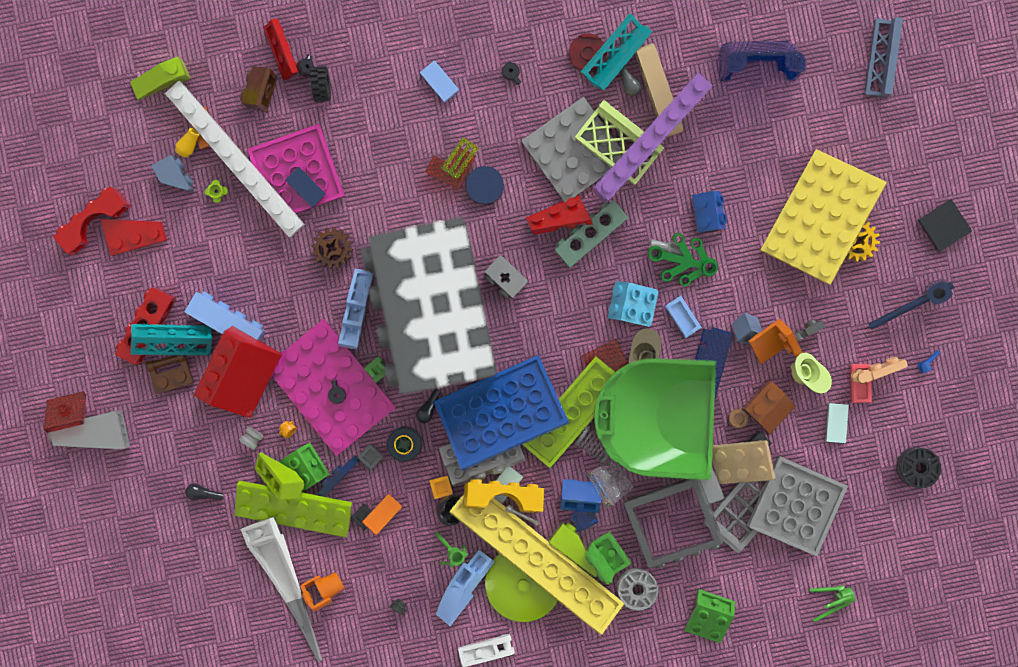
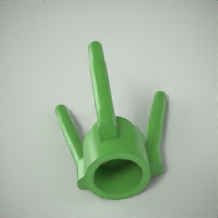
(454, 554)
(843, 598)

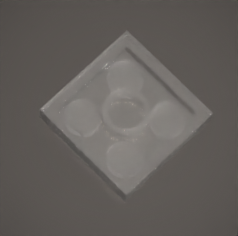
(610, 482)

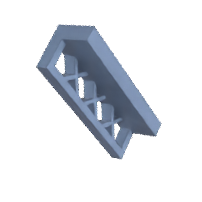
(891, 56)

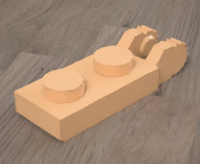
(878, 370)

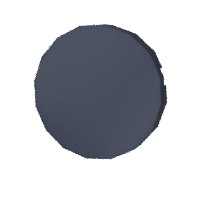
(484, 185)

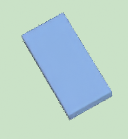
(439, 81)
(682, 316)

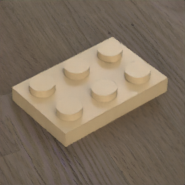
(742, 462)

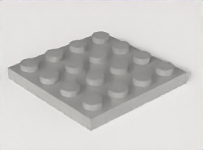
(565, 160)
(797, 506)

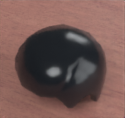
(443, 509)

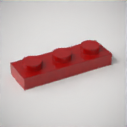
(280, 49)

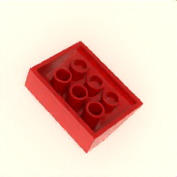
(237, 373)

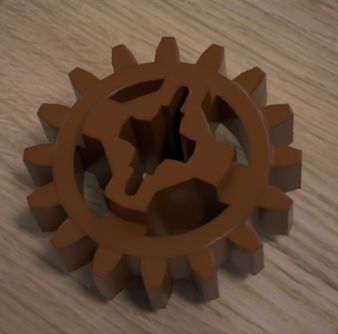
(327, 257)

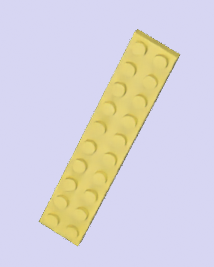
(541, 562)

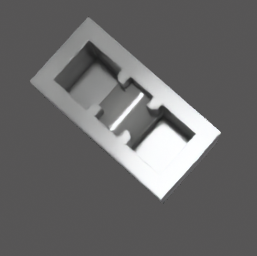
(502, 266)

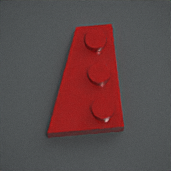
(559, 215)
(131, 235)

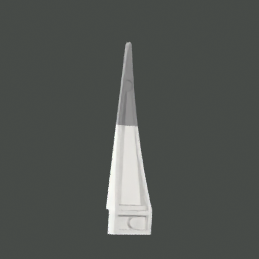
(273, 555)

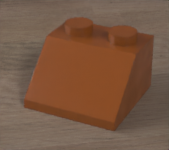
(768, 406)

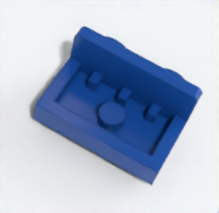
(709, 211)

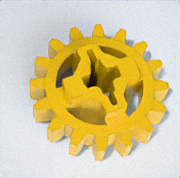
(864, 247)

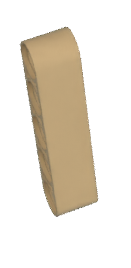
(655, 81)

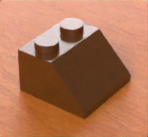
(259, 88)

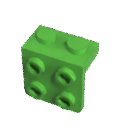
(606, 557)

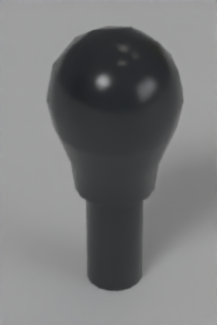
(425, 412)
(196, 492)

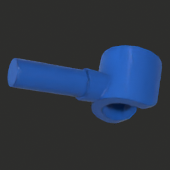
(924, 366)

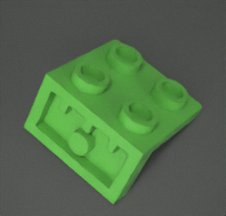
(306, 465)
(711, 616)

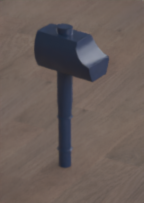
(936, 292)

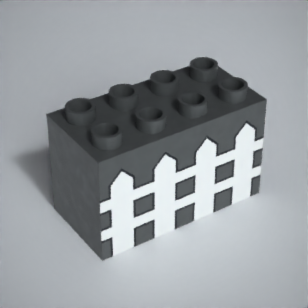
(429, 306)

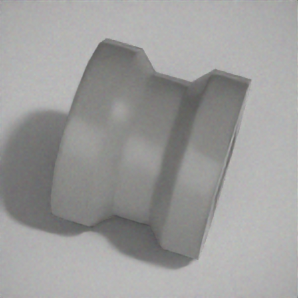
(251, 438)

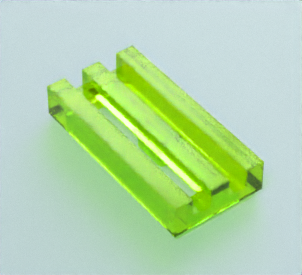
(451, 171)

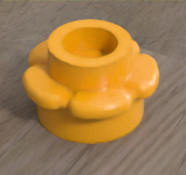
(287, 429)

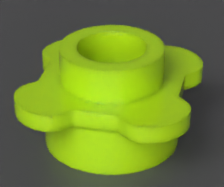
(210, 191)

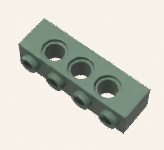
(616, 216)

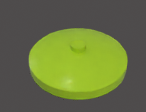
(515, 593)

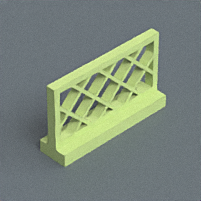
(624, 127)

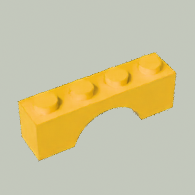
(528, 498)

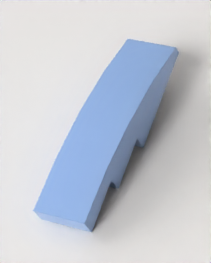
(355, 309)

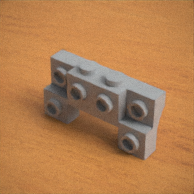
(494, 465)

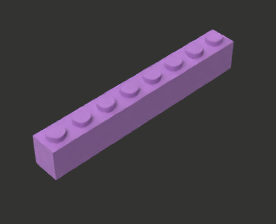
(651, 138)

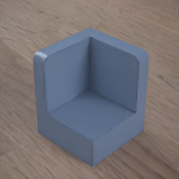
(746, 328)

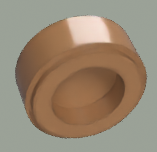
(737, 418)

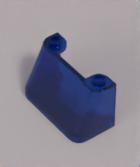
(785, 54)

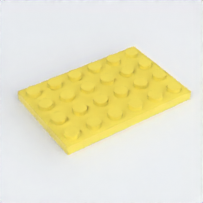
(823, 216)

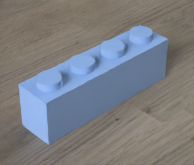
(220, 317)

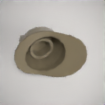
(645, 345)

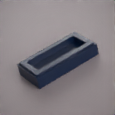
(306, 187)

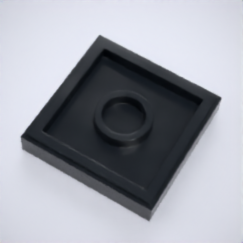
(944, 225)

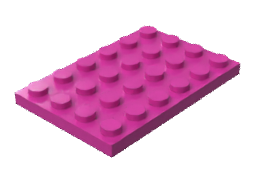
(306, 378)

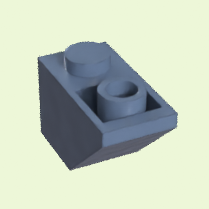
(171, 173)

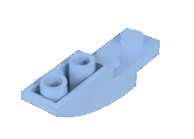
(461, 586)

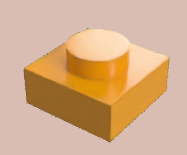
(441, 487)

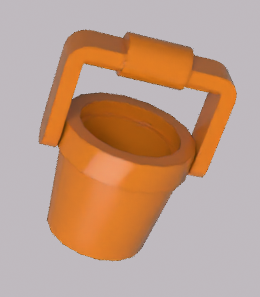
(327, 586)

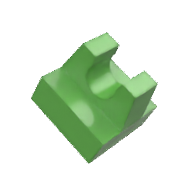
(376, 369)

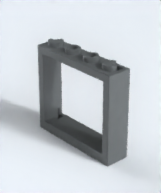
(663, 492)

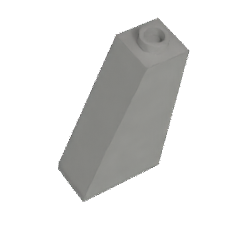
(97, 432)

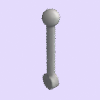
(509, 509)

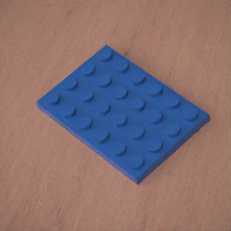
(500, 412)

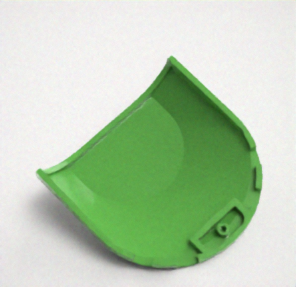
(660, 417)

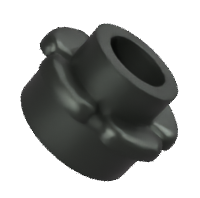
(399, 606)

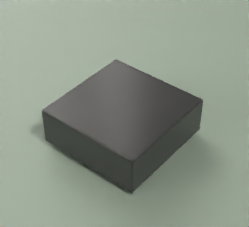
(370, 456)

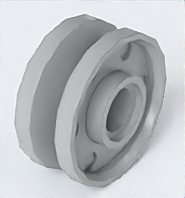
(640, 600)

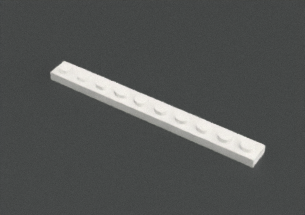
(234, 159)

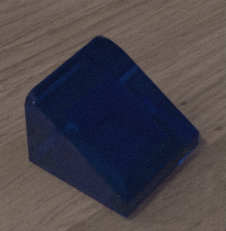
(584, 520)

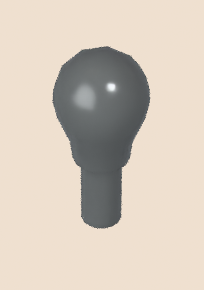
(631, 85)

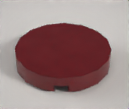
(583, 50)

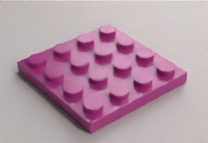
(301, 149)

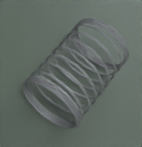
(580, 438)

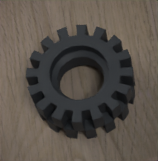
(320, 84)

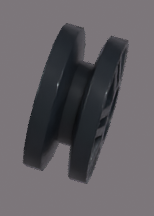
(930, 468)

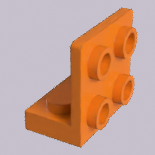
(773, 340)

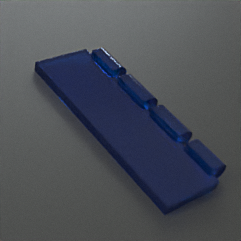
(716, 350)

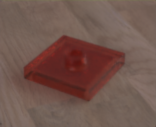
(65, 412)

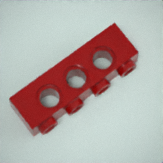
(164, 304)

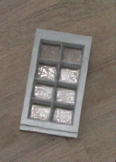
(734, 513)

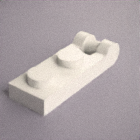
(485, 650)

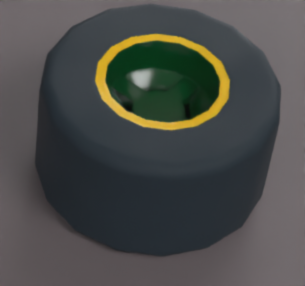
(401, 449)

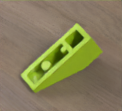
(160, 78)
(280, 479)
(569, 543)

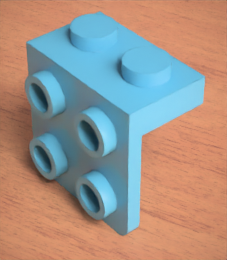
(633, 303)

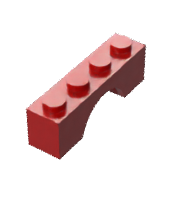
(73, 235)

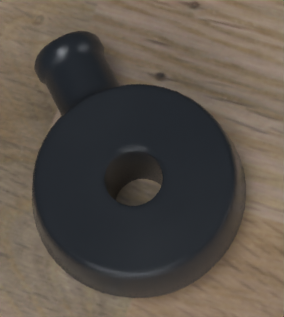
(304, 65)
(511, 76)
(336, 389)

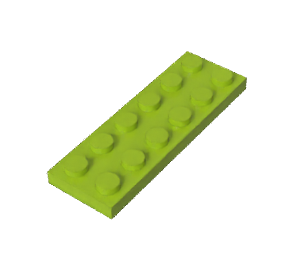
(579, 408)
(306, 513)

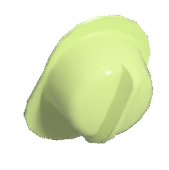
(811, 373)

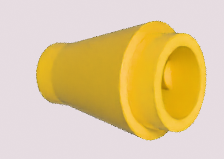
(187, 143)

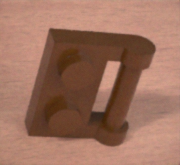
(170, 379)

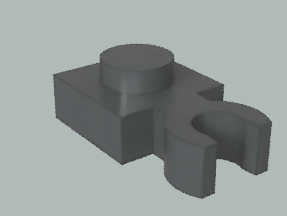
(810, 327)

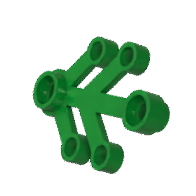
(686, 261)

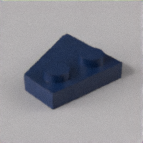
(339, 473)

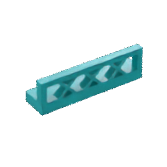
(629, 45)
(172, 336)

